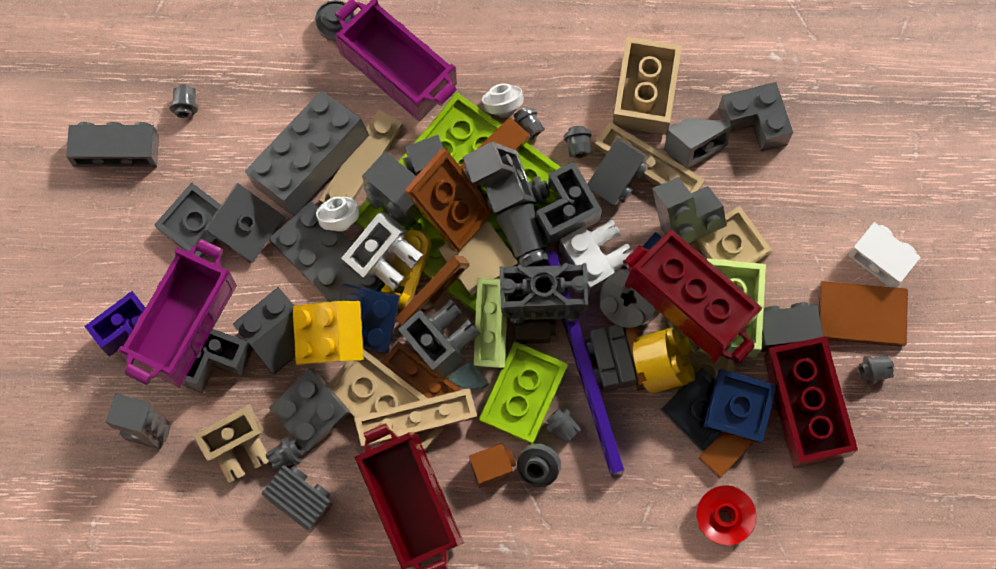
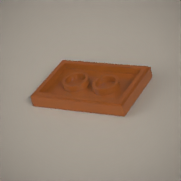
(449, 200)
(863, 313)

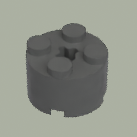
(616, 304)

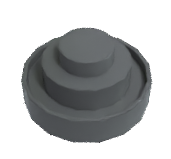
(326, 22)
(538, 465)

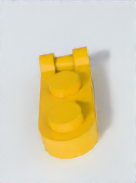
(422, 243)

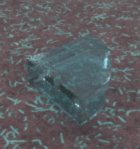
(469, 377)

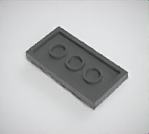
(319, 254)

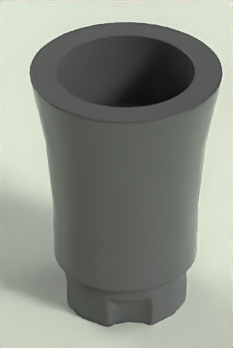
(523, 234)

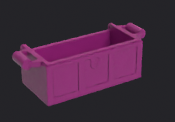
(394, 58)
(178, 317)

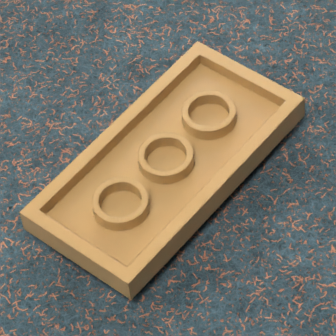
(372, 387)

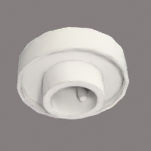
(503, 100)
(337, 213)

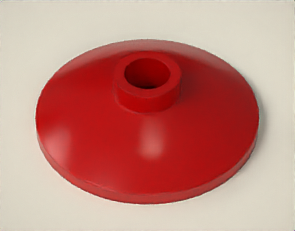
(736, 504)

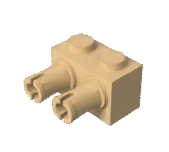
(221, 437)

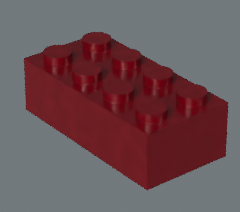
(810, 402)

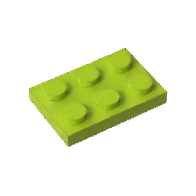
(523, 393)

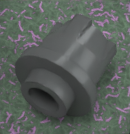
(184, 101)
(529, 122)
(578, 141)
(540, 190)
(876, 368)
(562, 425)
(285, 454)

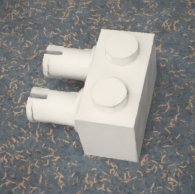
(584, 247)
(371, 248)

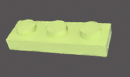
(491, 323)

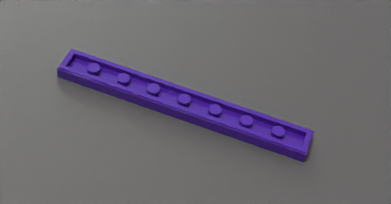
(590, 386)

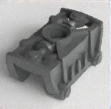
(544, 305)

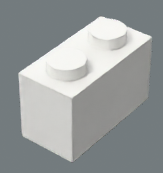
(884, 255)

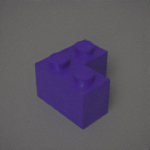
(116, 323)

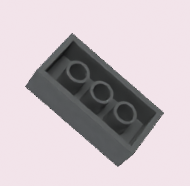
(307, 153)

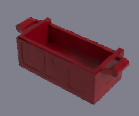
(693, 296)
(408, 498)

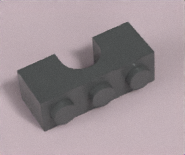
(138, 421)

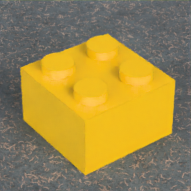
(328, 332)

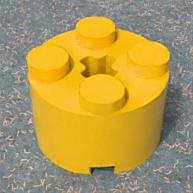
(663, 360)

